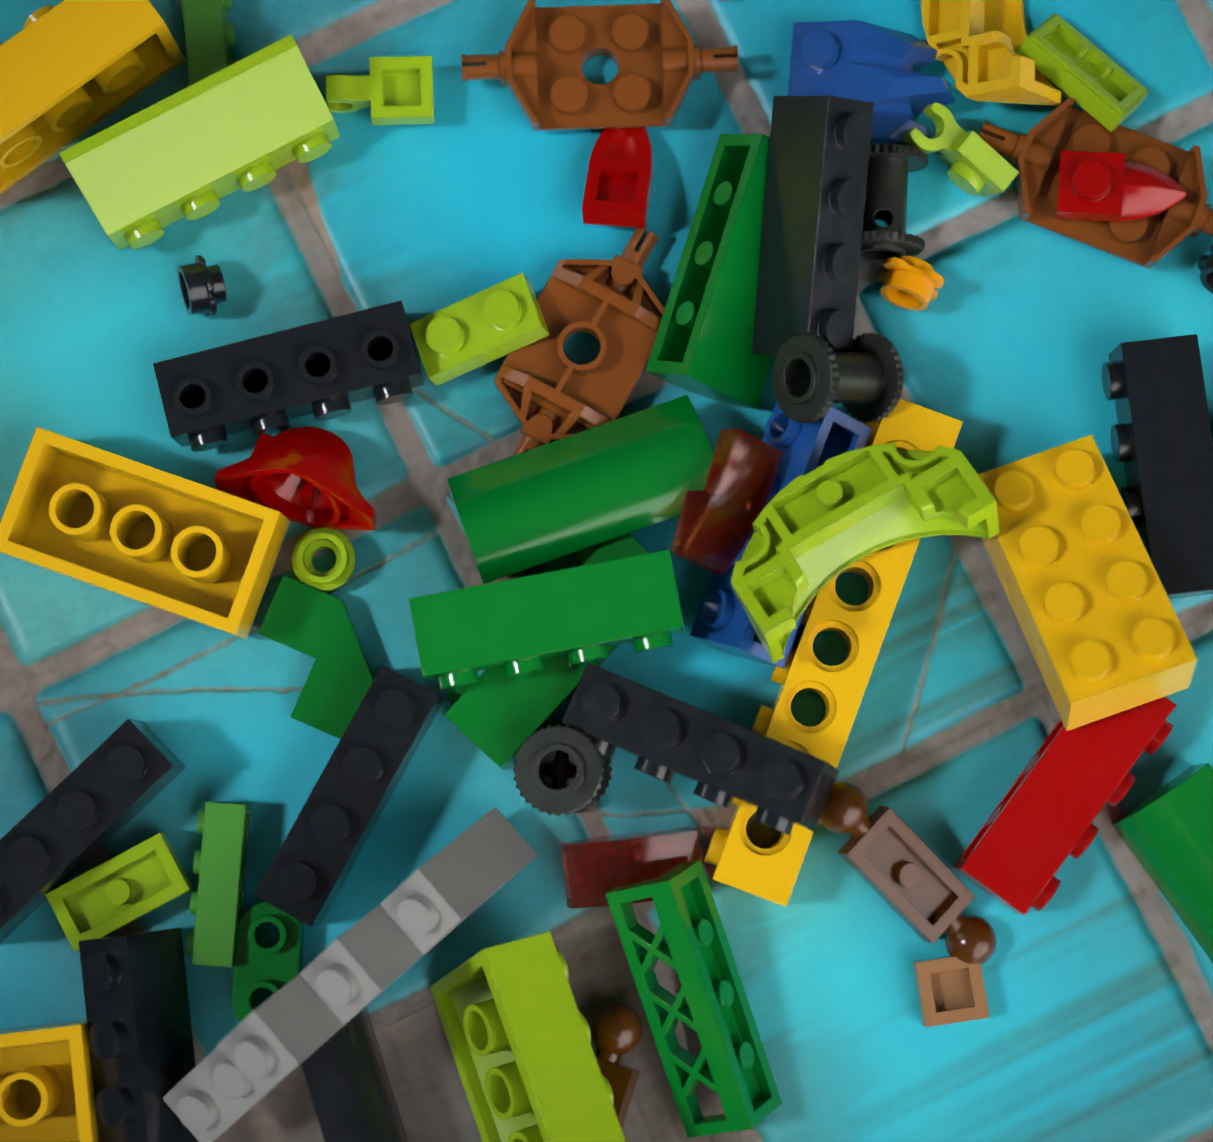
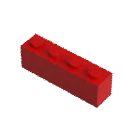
(1055, 802)

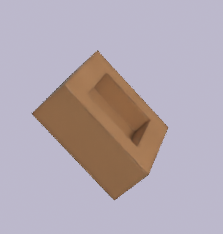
(949, 991)

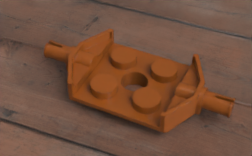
(644, 41)
(1071, 129)
(594, 297)

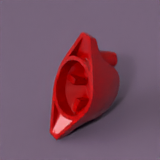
(304, 477)

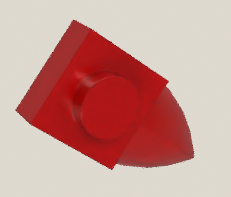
(619, 179)
(1111, 189)

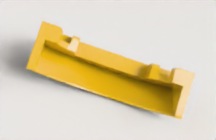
(980, 47)

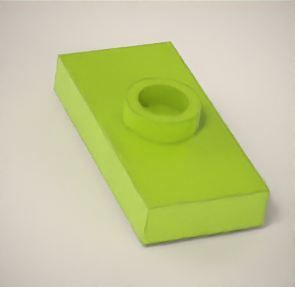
(1083, 72)

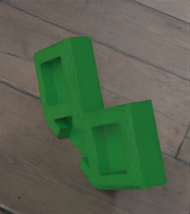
(322, 629)

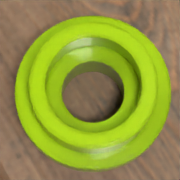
(307, 548)

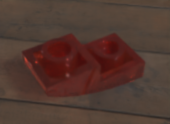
(721, 517)
(618, 860)

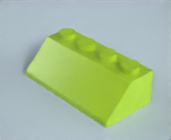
(203, 145)
(525, 1047)

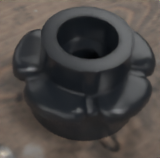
(201, 286)

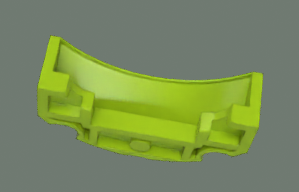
(846, 513)

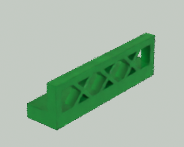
(714, 997)

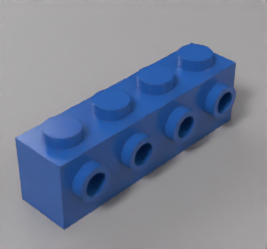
(804, 448)

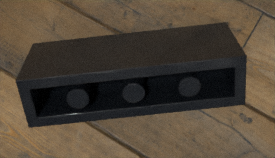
(353, 1087)

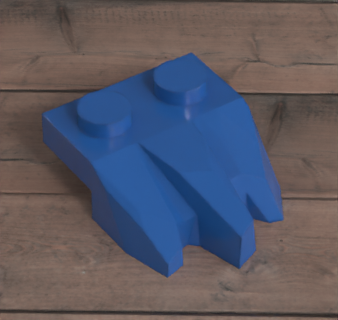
(871, 66)

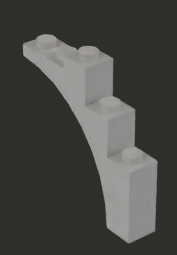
(348, 976)

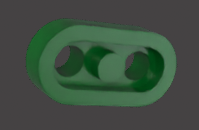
(261, 965)

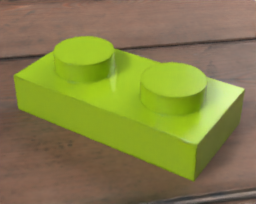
(479, 329)
(119, 891)

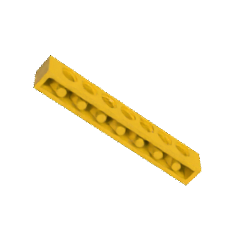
(774, 869)

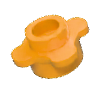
(909, 282)

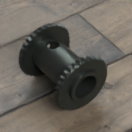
(888, 202)
(812, 377)
(535, 775)

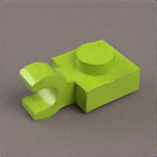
(395, 90)
(971, 160)

